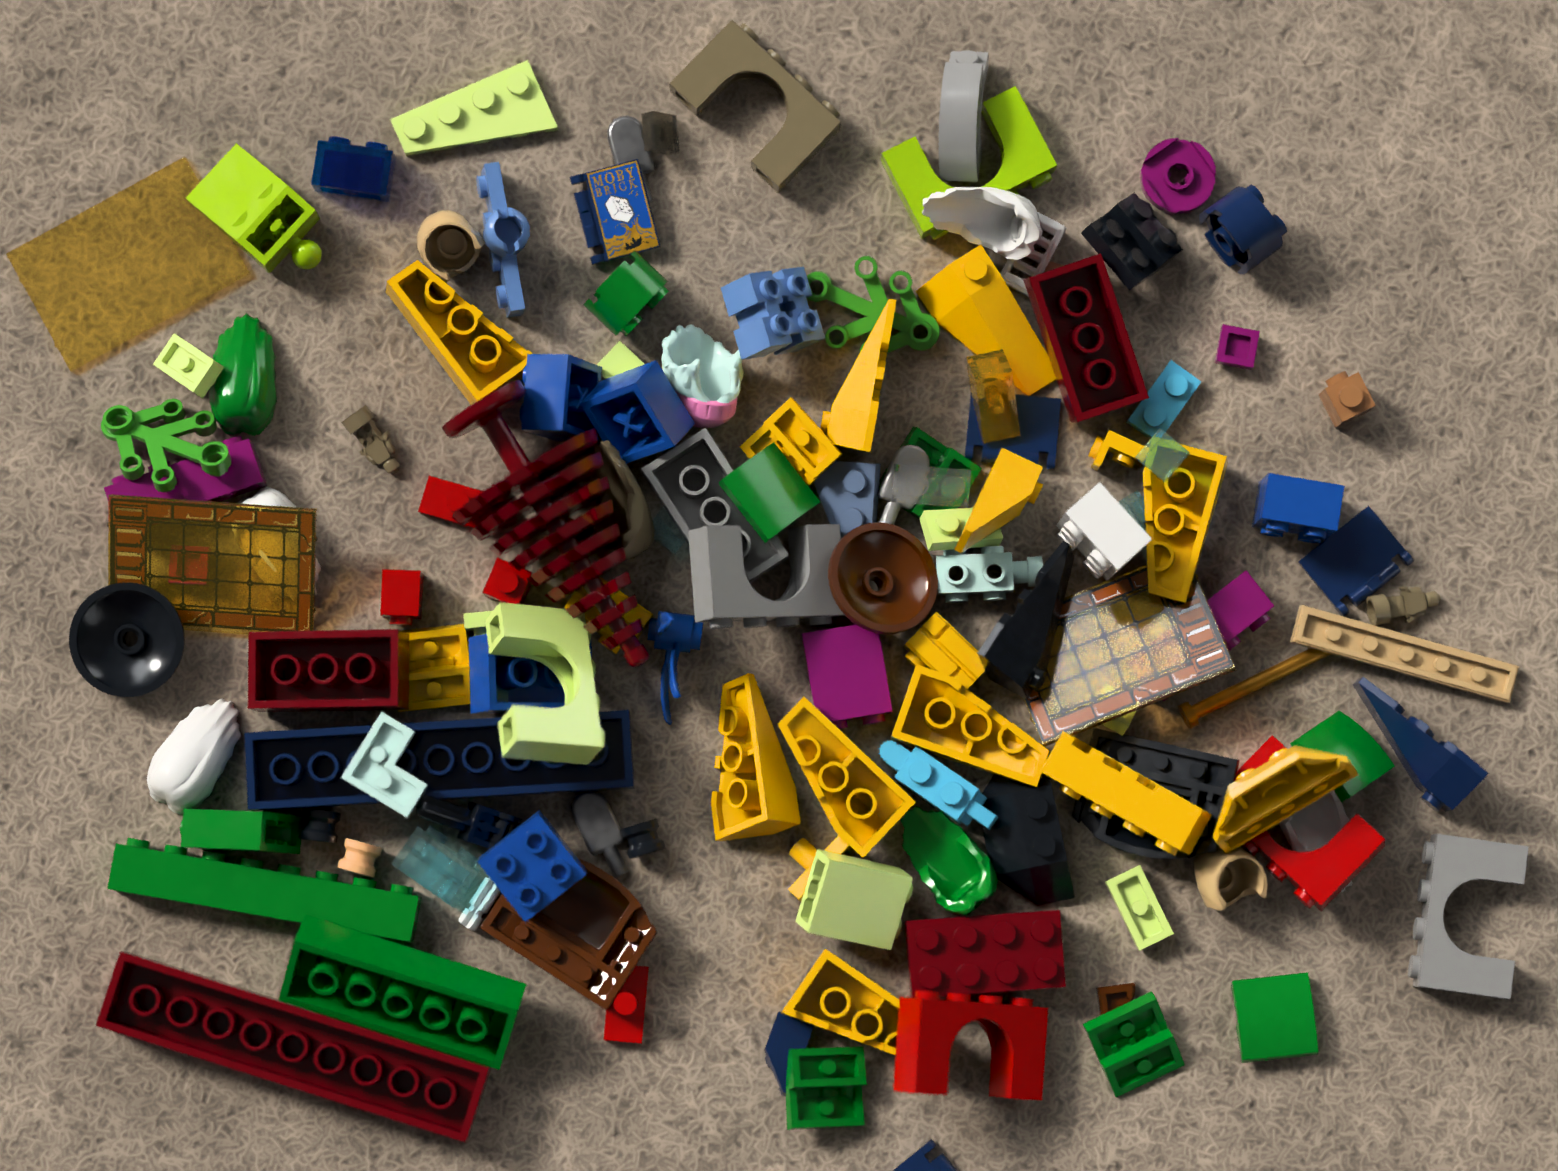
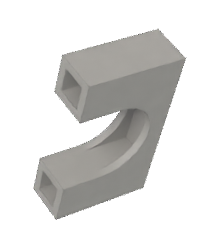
(726, 596)
(1438, 960)

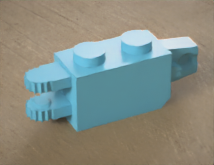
(937, 784)

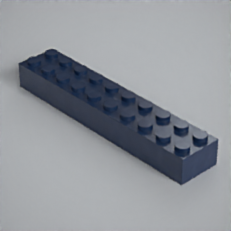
(450, 756)

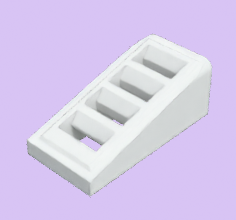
(1049, 226)

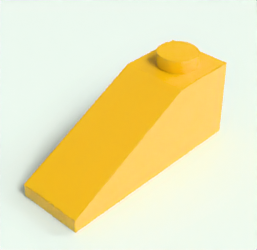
(1002, 497)

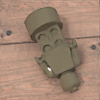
(377, 445)
(1410, 604)

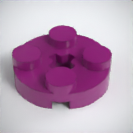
(1182, 155)

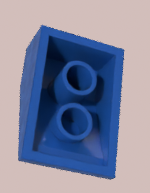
(508, 681)

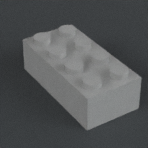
(690, 493)

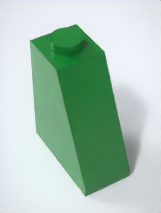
(241, 831)

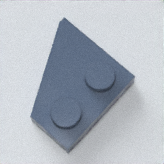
(850, 493)

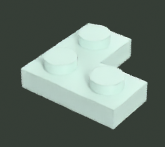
(375, 766)

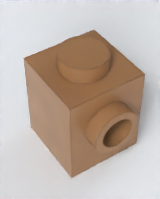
(1346, 398)

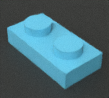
(1165, 400)

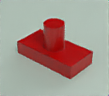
(444, 498)
(627, 1012)

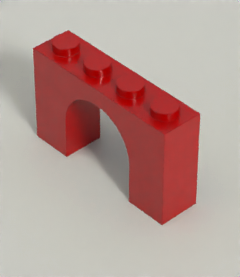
(1321, 872)
(930, 1026)

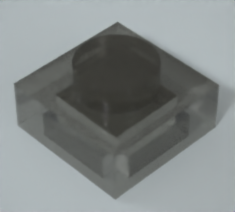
(660, 133)

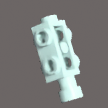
(975, 574)

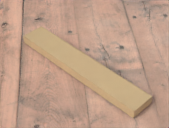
(1404, 654)

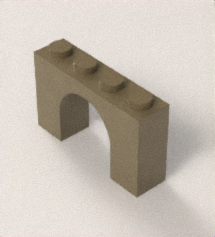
(737, 57)

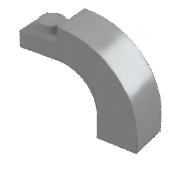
(961, 115)

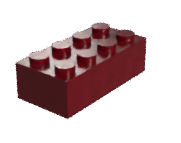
(1086, 338)
(328, 670)
(985, 953)

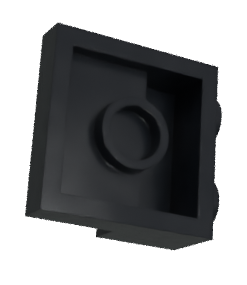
(1132, 241)

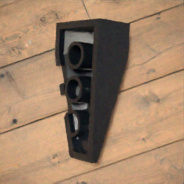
(1021, 644)

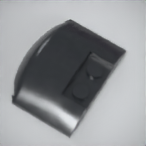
(1186, 772)

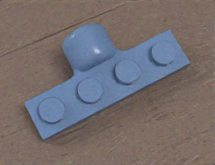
(505, 235)

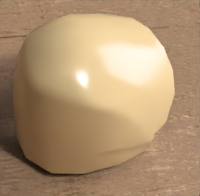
(448, 244)
(1228, 877)

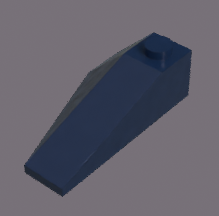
(1435, 767)

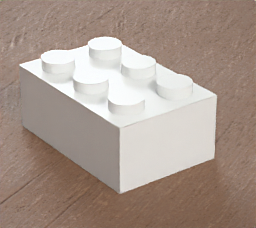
(1102, 532)

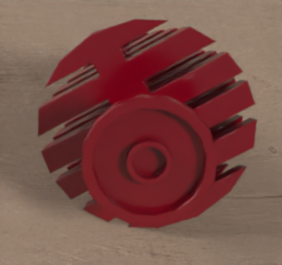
(538, 497)

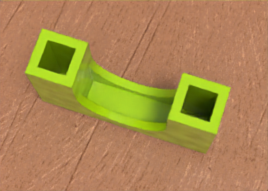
(1023, 159)

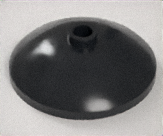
(100, 644)

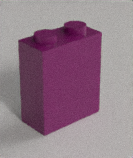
(847, 675)

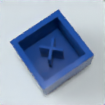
(554, 393)
(638, 412)
(1297, 507)
(532, 866)

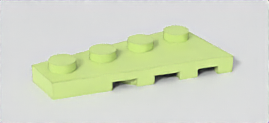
(481, 112)

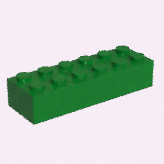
(401, 992)

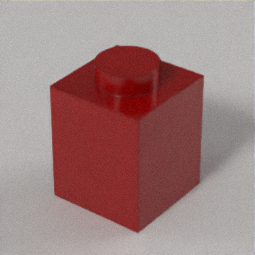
(507, 583)
(401, 596)

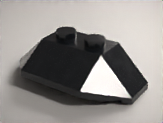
(1027, 840)

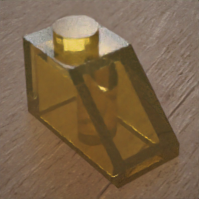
(993, 395)

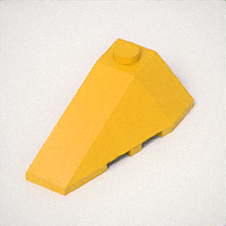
(1179, 520)

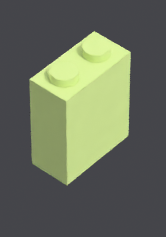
(854, 900)

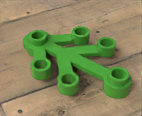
(873, 309)
(123, 424)

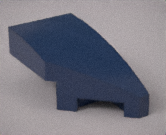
(785, 1035)

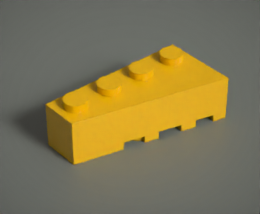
(459, 336)
(1125, 793)
(846, 1004)

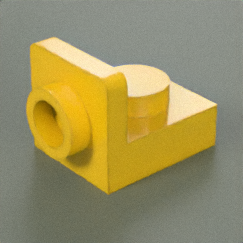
(1122, 448)

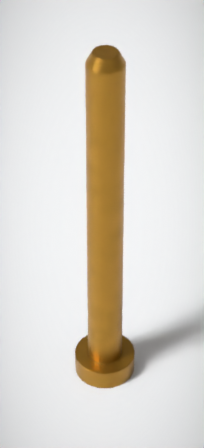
(1193, 712)

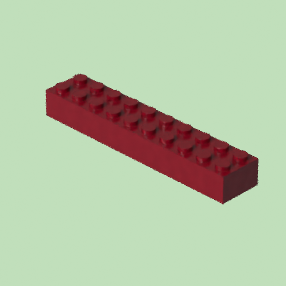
(293, 1046)

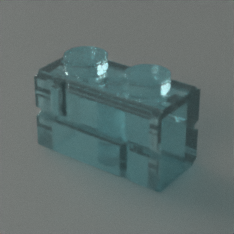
(437, 866)

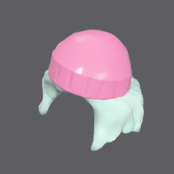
(702, 375)

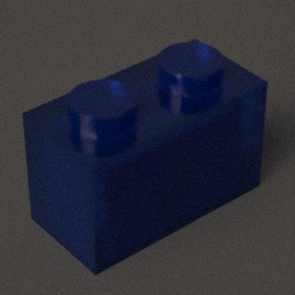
(353, 169)

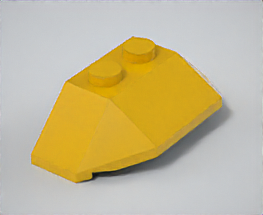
(1277, 791)

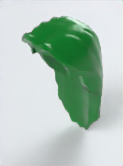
(245, 389)
(948, 861)

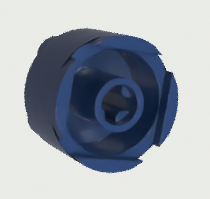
(1243, 228)

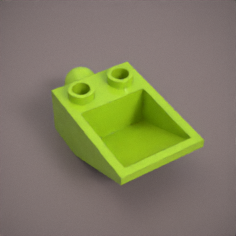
(254, 208)

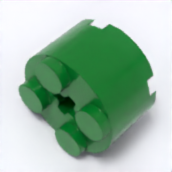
(626, 295)

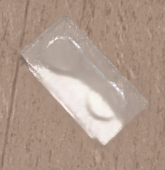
(931, 486)

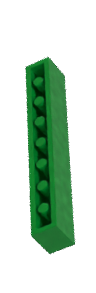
(263, 892)

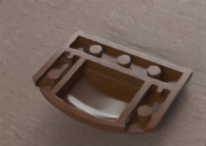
(583, 937)

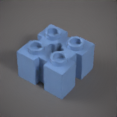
(772, 312)

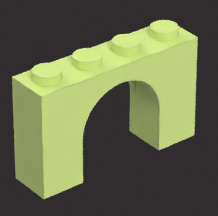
(562, 645)

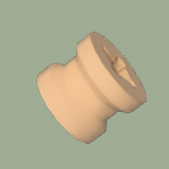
(359, 857)

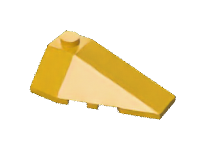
(982, 314)
(857, 402)
(961, 727)
(755, 781)
(847, 783)

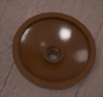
(898, 567)

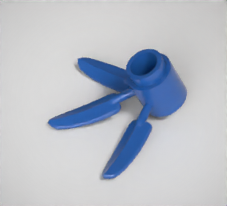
(674, 634)

